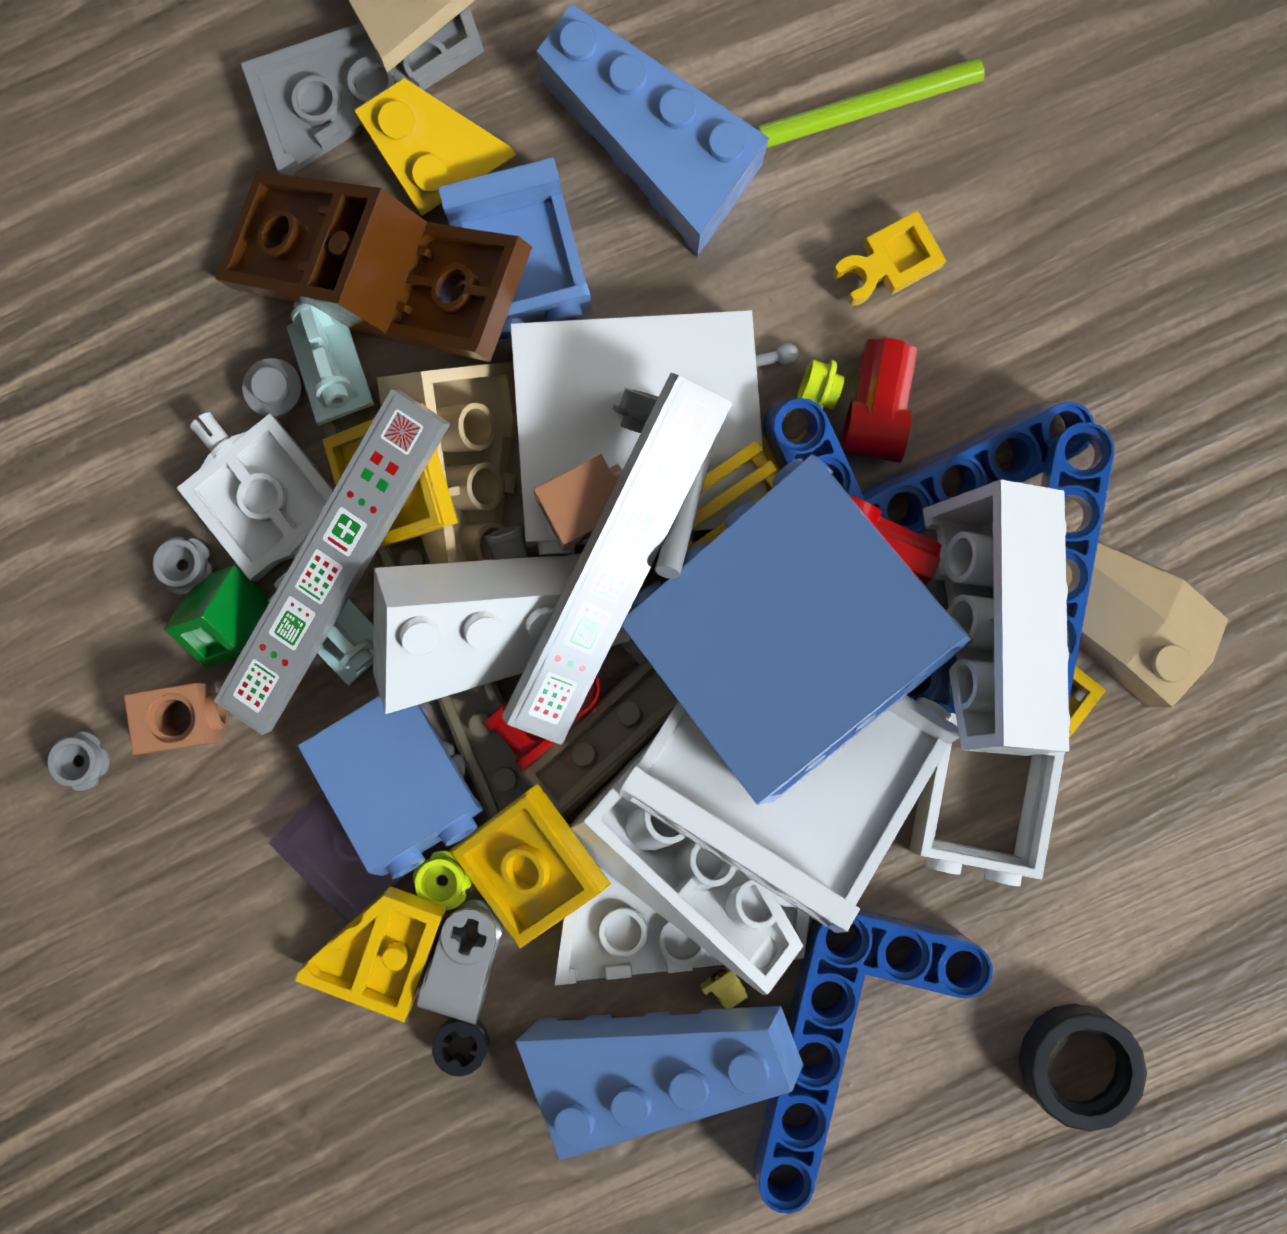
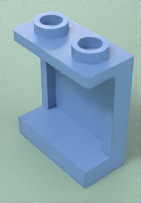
(529, 205)
(391, 786)

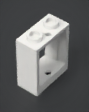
(1032, 833)

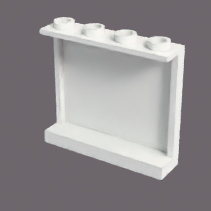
(579, 369)
(822, 834)

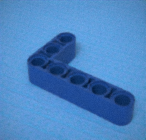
(921, 483)
(1090, 491)
(832, 1026)

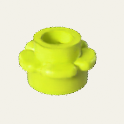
(821, 384)
(426, 882)

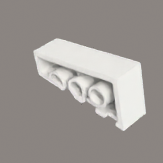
(461, 623)

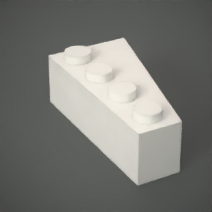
(1010, 595)

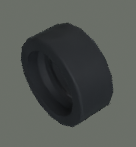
(1121, 1093)

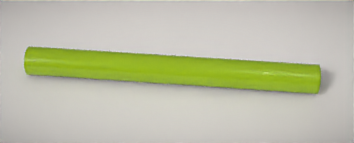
(873, 102)

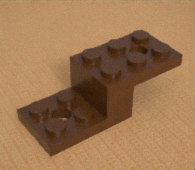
(374, 263)

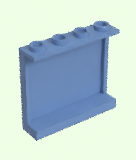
(792, 630)

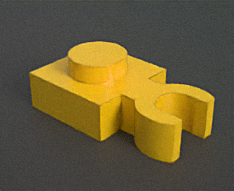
(895, 256)

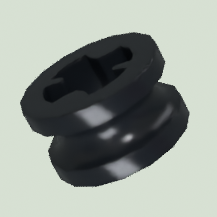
(457, 1064)

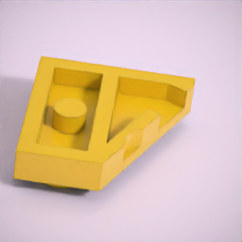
(428, 142)
(378, 954)

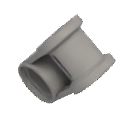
(461, 968)

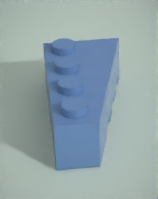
(654, 125)
(643, 1074)

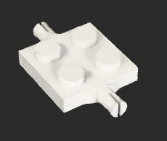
(256, 493)

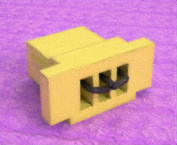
(725, 987)

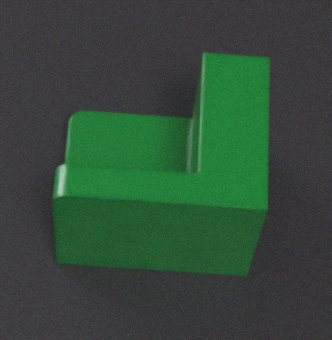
(218, 616)

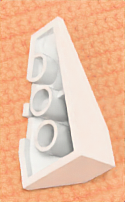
(688, 885)

